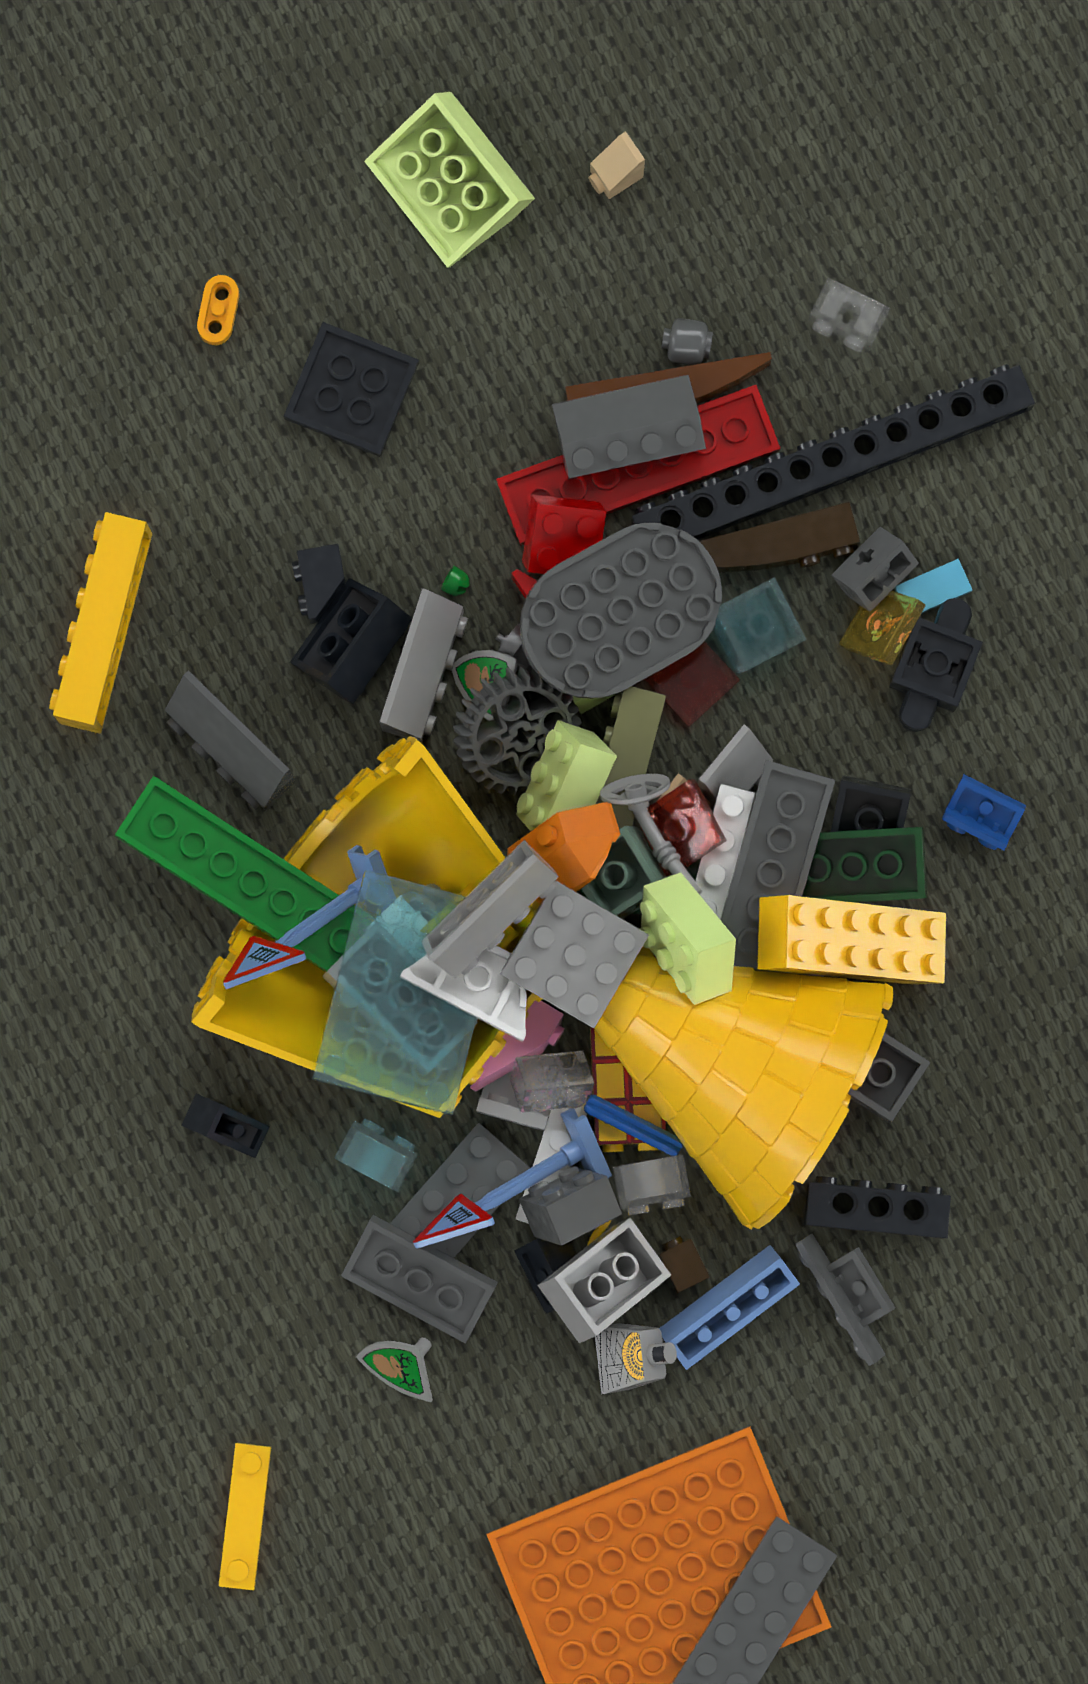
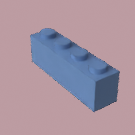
(729, 1306)

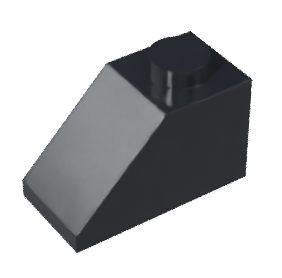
(225, 1125)

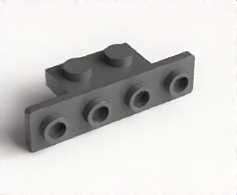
(852, 1292)

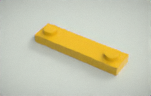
(245, 1516)

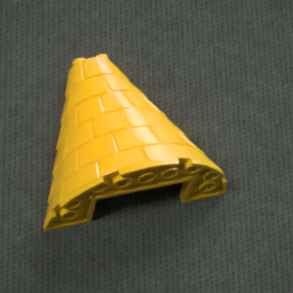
(751, 1074)

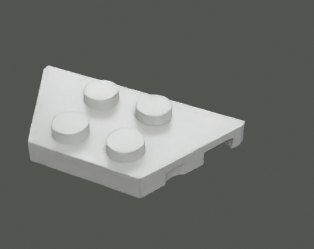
(479, 993)

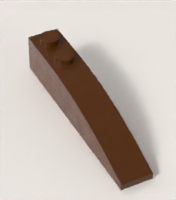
(705, 378)

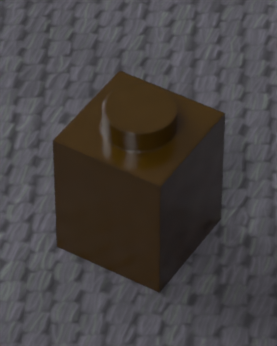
(683, 1263)

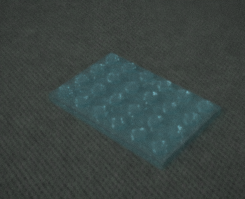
(380, 1028)

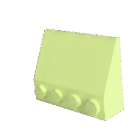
(448, 178)

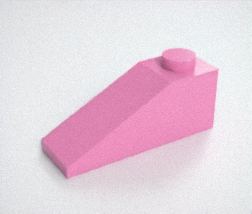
(541, 1029)

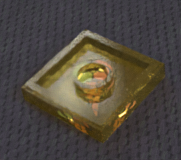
(883, 629)

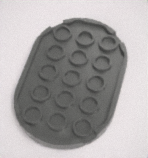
(620, 610)

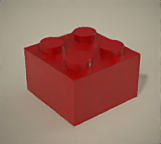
(560, 530)

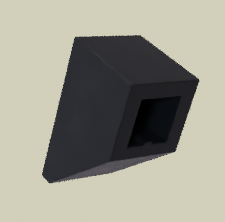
(321, 577)

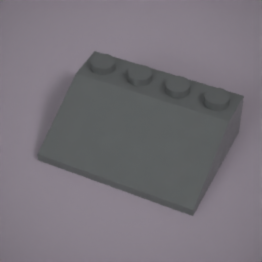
(228, 743)

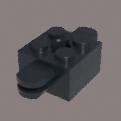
(935, 665)

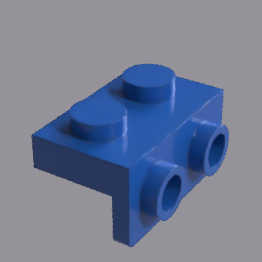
(983, 813)

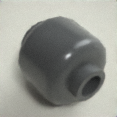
(687, 341)

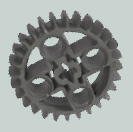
(503, 728)

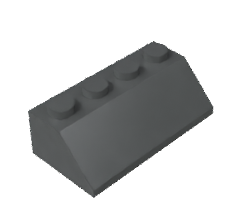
(628, 426)

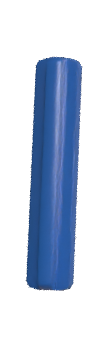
(633, 1125)

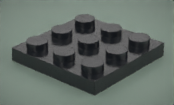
(351, 389)

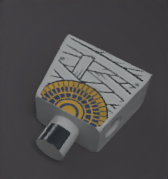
(631, 1356)

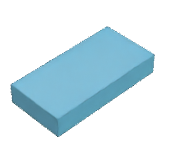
(937, 585)

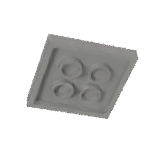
(574, 954)

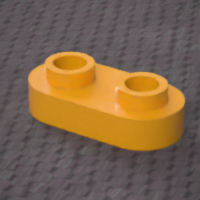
(218, 311)

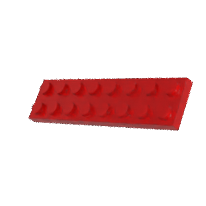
(734, 434)

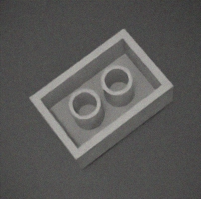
(604, 1280)

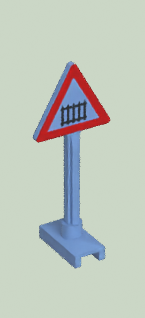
(265, 956)
(467, 1216)

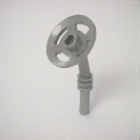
(637, 797)

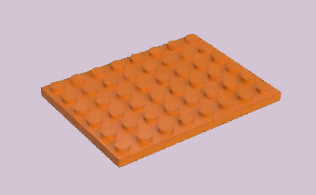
(640, 1566)

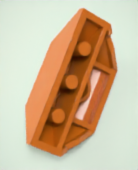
(575, 843)

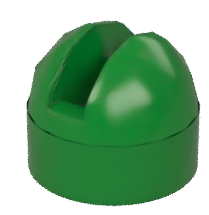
(455, 582)

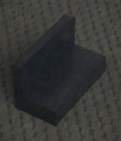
(541, 1260)

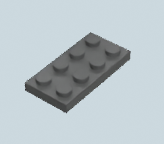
(472, 1170)
(419, 1279)

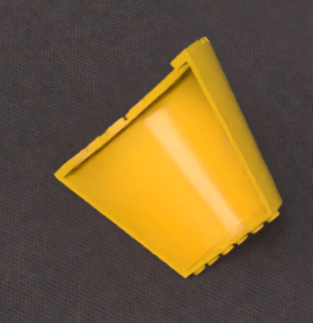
(424, 838)

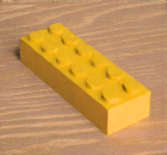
(101, 623)
(851, 940)

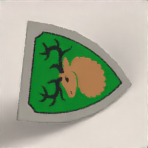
(481, 665)
(399, 1366)

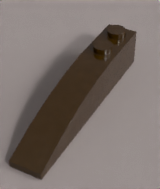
(787, 541)

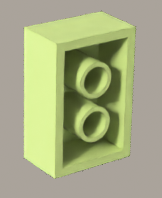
(567, 775)
(687, 938)

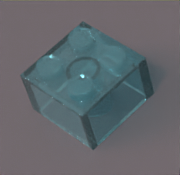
(757, 626)
(376, 1155)

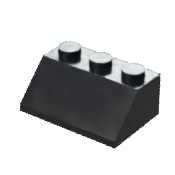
(351, 640)

